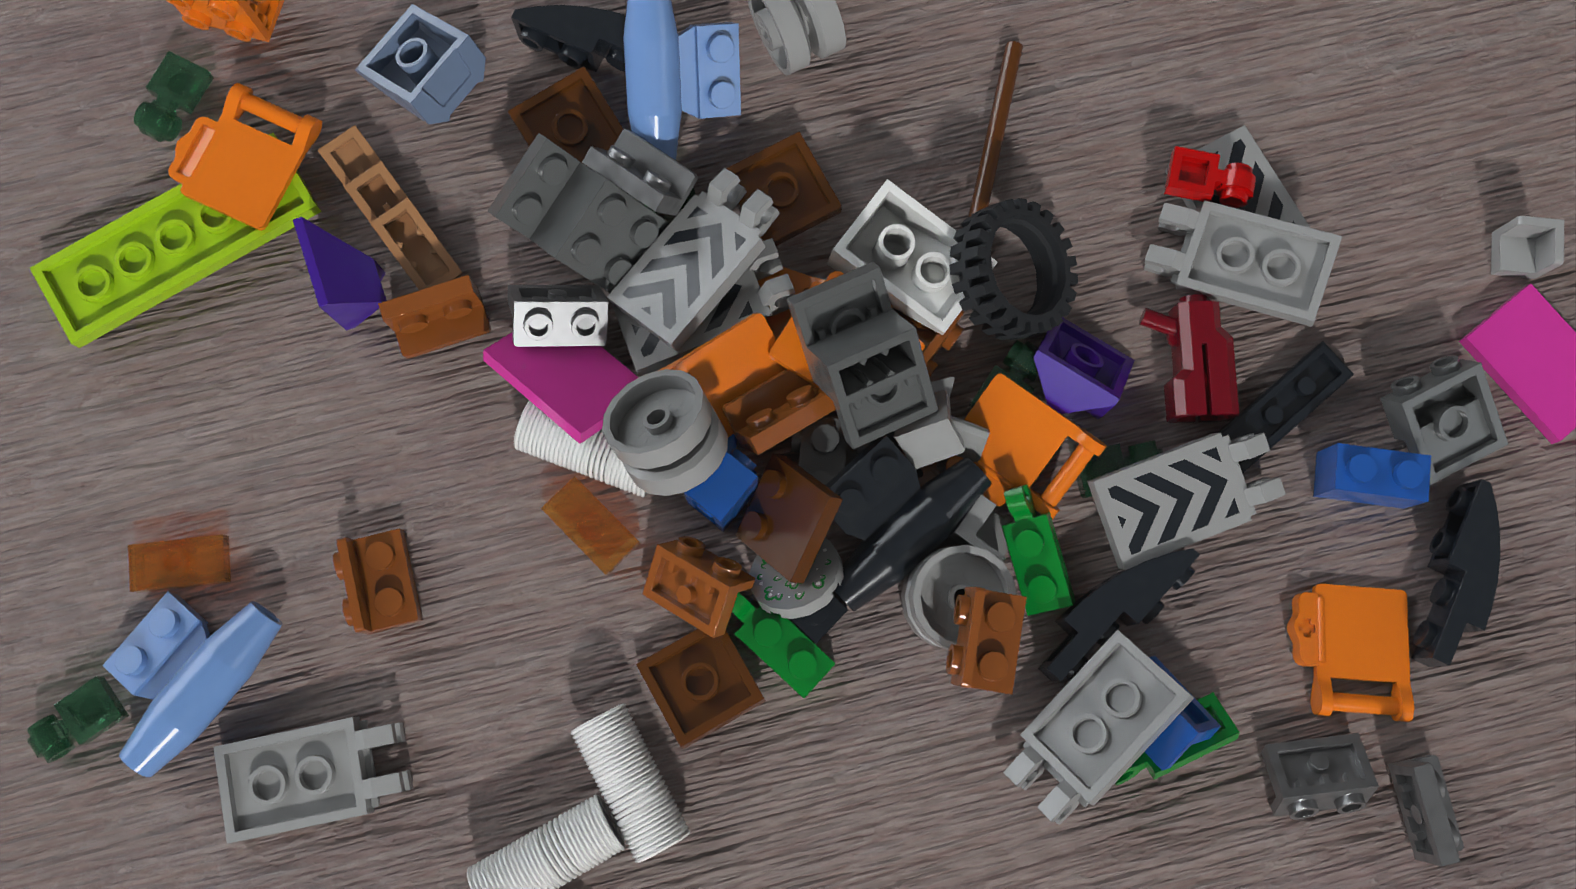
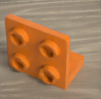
(236, 17)

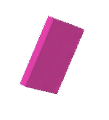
(1531, 359)
(563, 381)

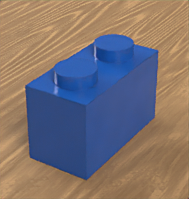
(1372, 476)
(725, 490)

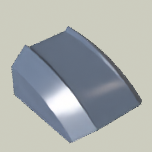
(424, 65)

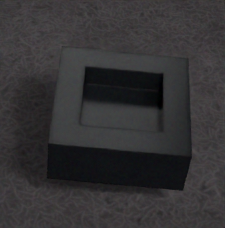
(821, 621)

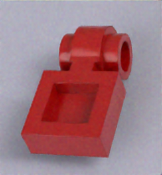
(1196, 175)

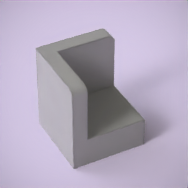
(1527, 247)
(932, 436)
(982, 529)

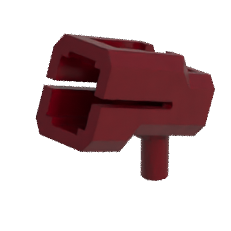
(1201, 361)

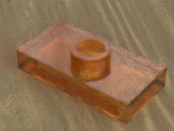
(590, 526)
(179, 563)

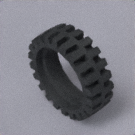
(1048, 257)

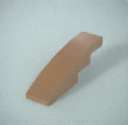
(389, 210)

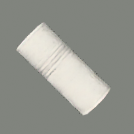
(546, 440)
(628, 779)
(536, 858)

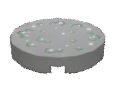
(798, 599)

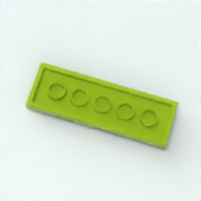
(152, 258)

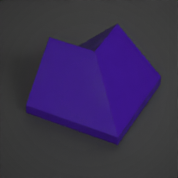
(342, 276)
(1080, 371)

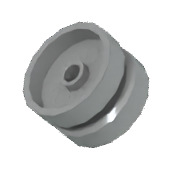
(796, 29)
(665, 432)
(931, 587)

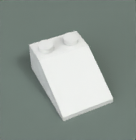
(912, 255)

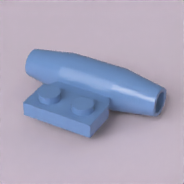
(677, 72)
(185, 674)

